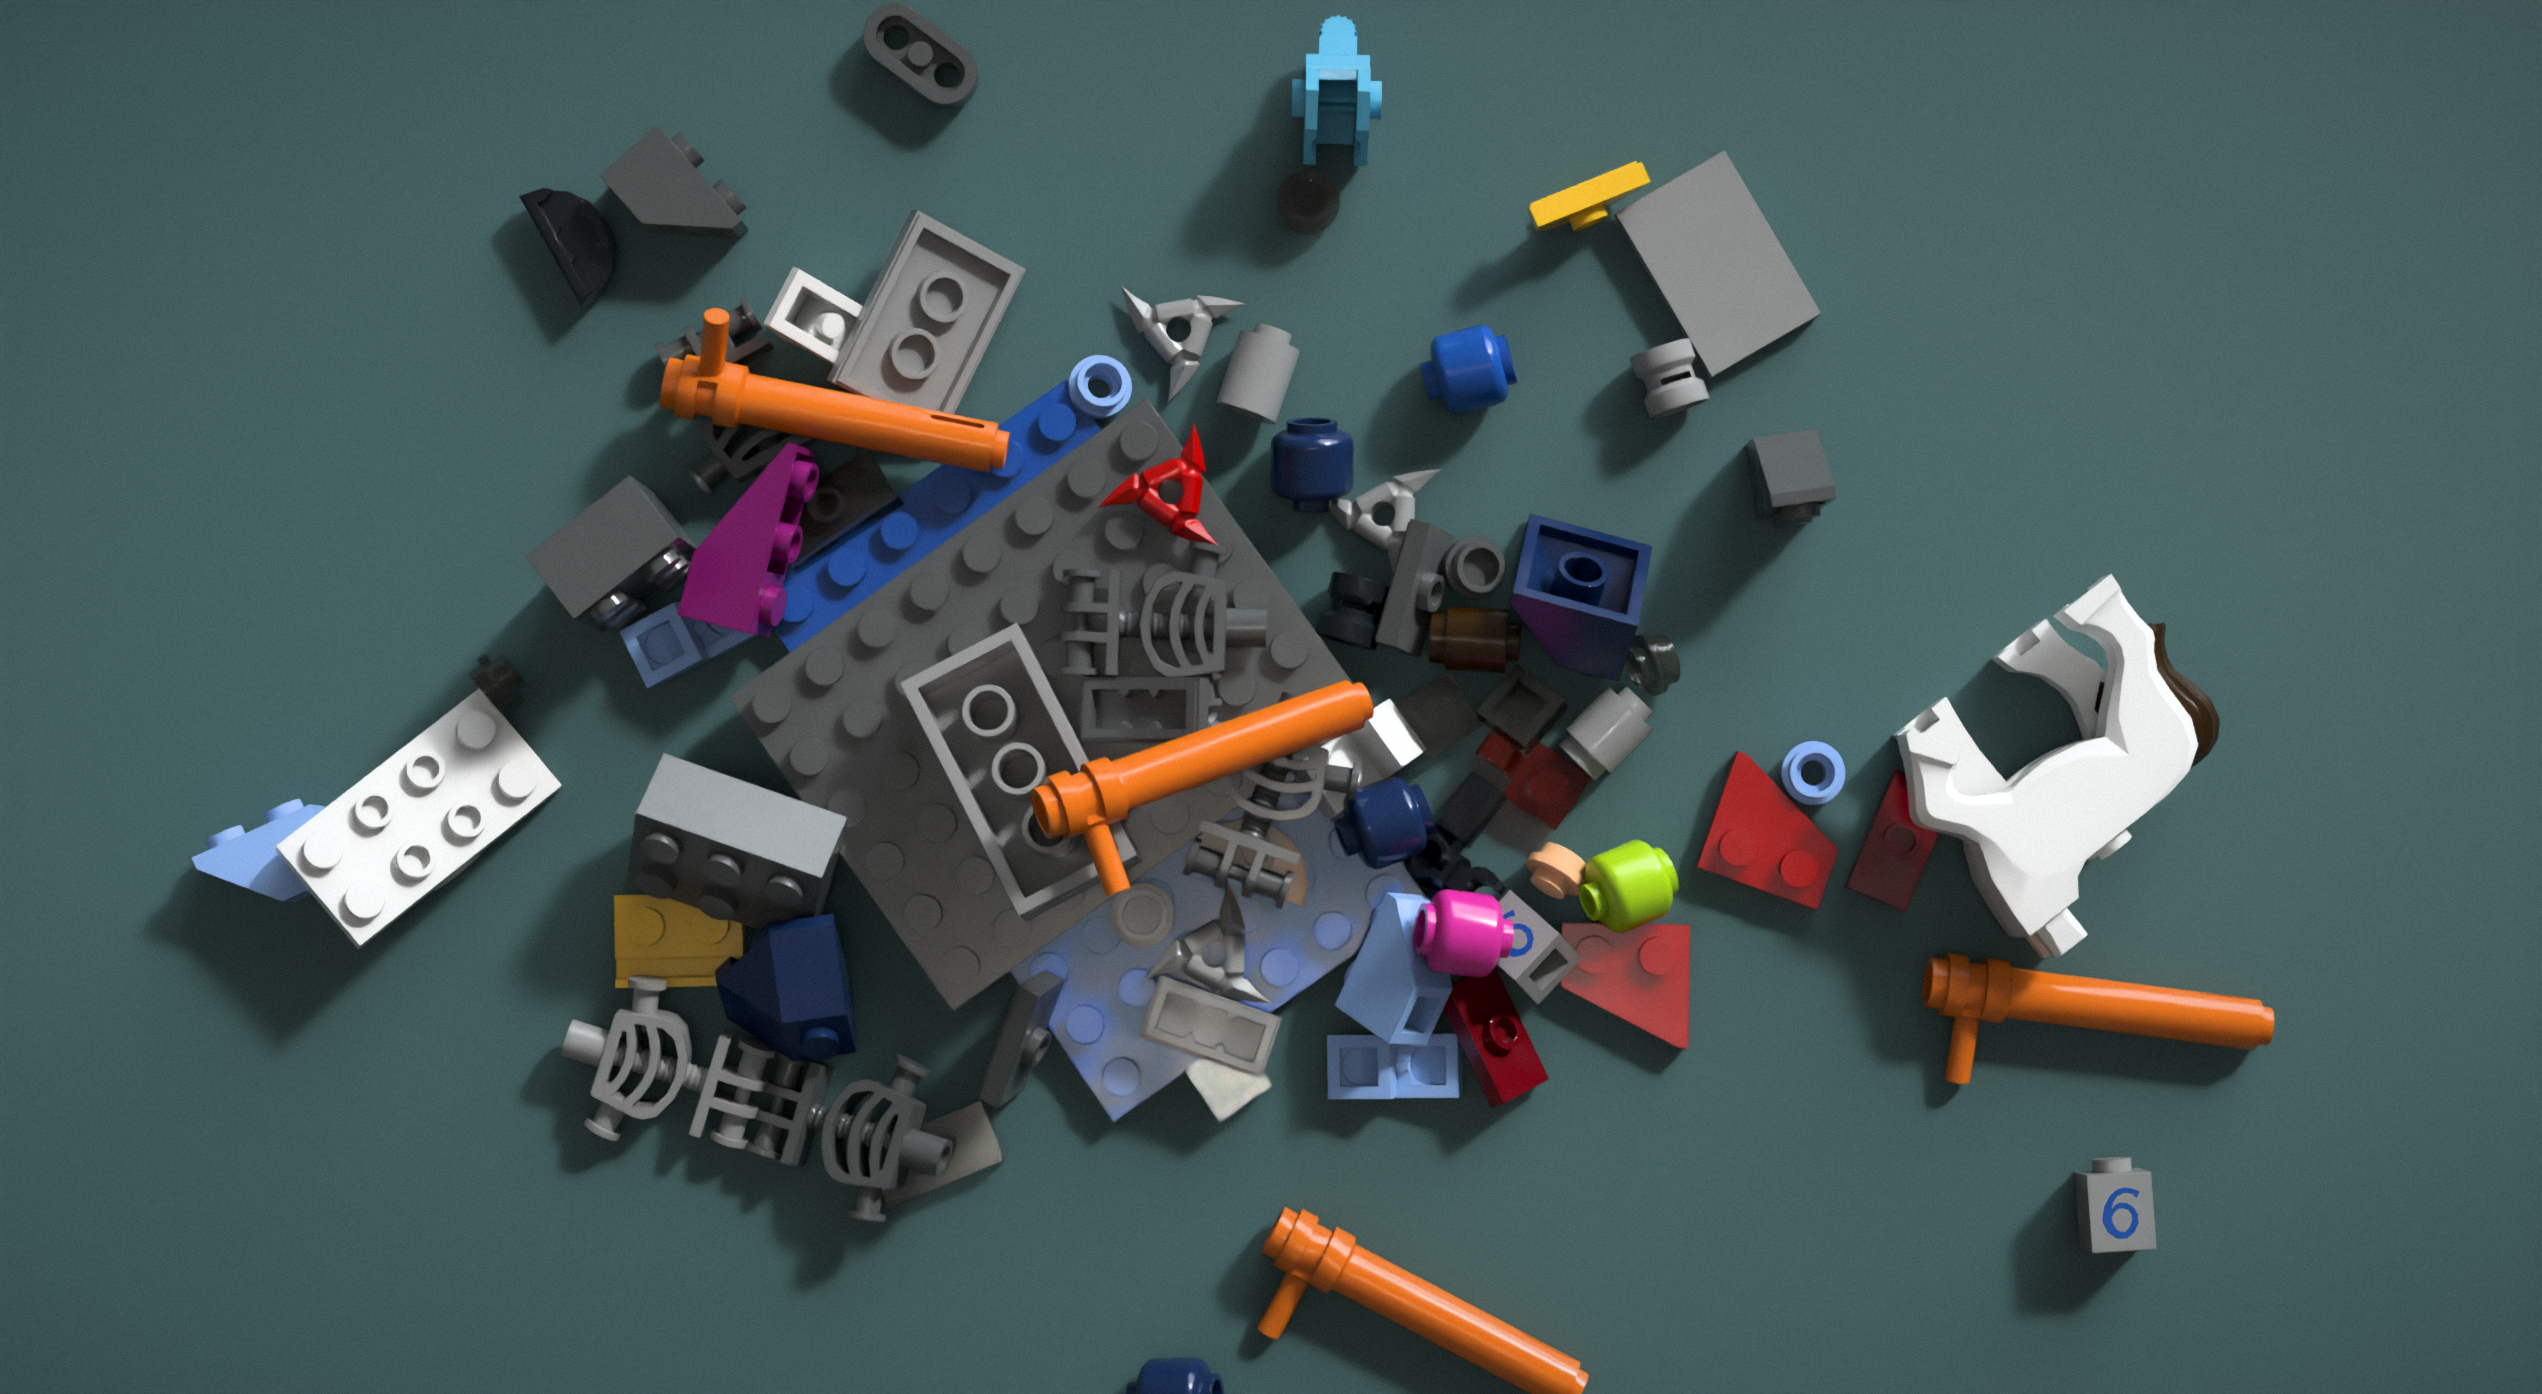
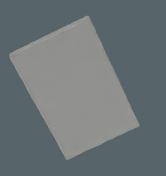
(1717, 264)
(926, 318)

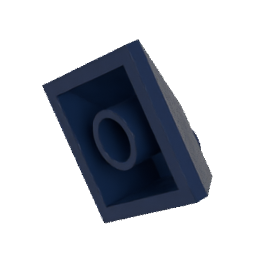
(1581, 594)

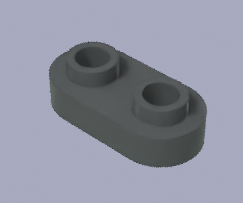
(922, 57)

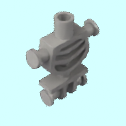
(606, 1050)

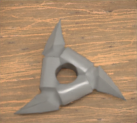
(1182, 354)
(1396, 494)
(1189, 954)

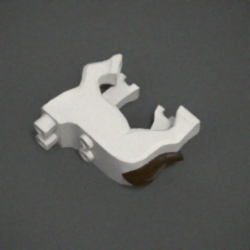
(2040, 826)

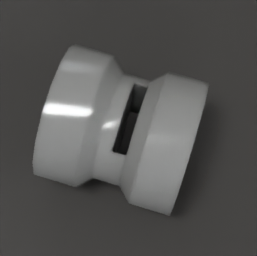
(1664, 365)

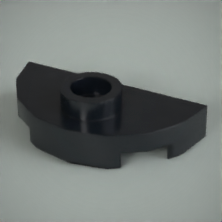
(576, 238)

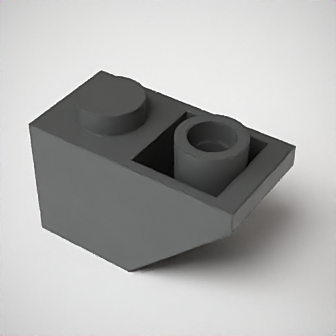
(669, 194)
(1789, 477)

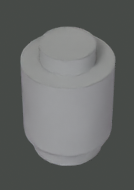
(1607, 731)

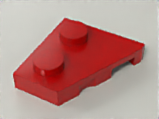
(1765, 839)
(1634, 975)

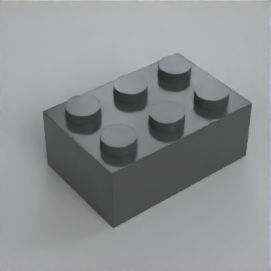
(615, 557)
(732, 846)

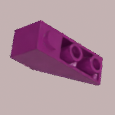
(744, 560)

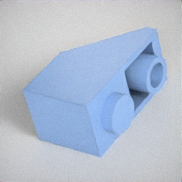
(251, 856)
(1389, 983)

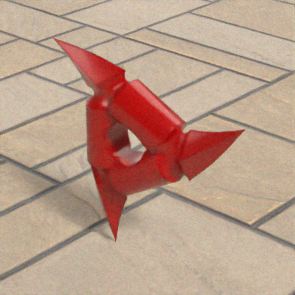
(1145, 488)

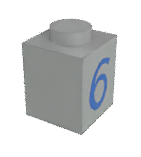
(1538, 951)
(2115, 1207)

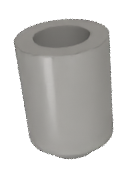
(1259, 373)

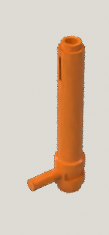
(736, 397)
(1109, 789)
(1997, 991)
(1336, 1263)

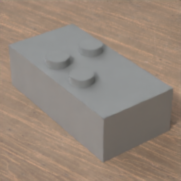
(997, 741)

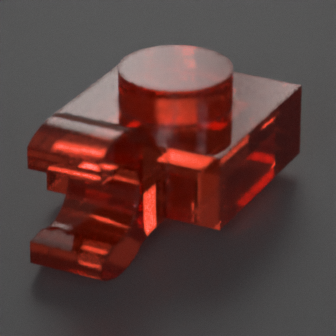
(1539, 782)

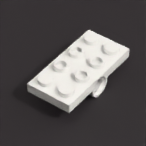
(418, 818)

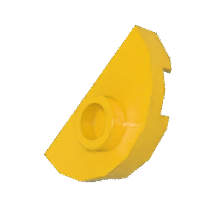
(1587, 202)

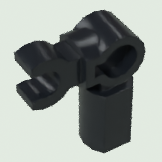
(1459, 827)

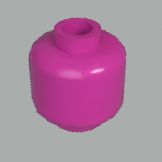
(1462, 933)

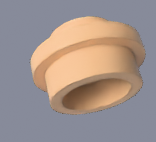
(1556, 870)

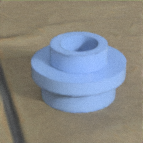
(1103, 369)
(1832, 767)

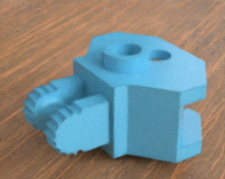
(1337, 93)

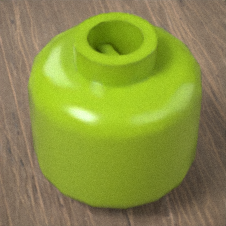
(1628, 886)

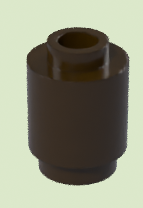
(1474, 639)

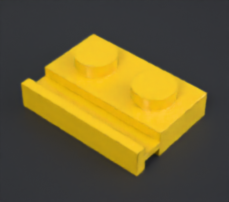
(671, 941)

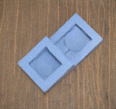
(673, 644)
(1372, 1069)

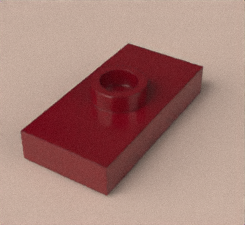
(1892, 850)
(1493, 1038)

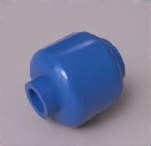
(1469, 369)

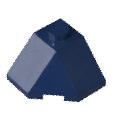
(793, 989)

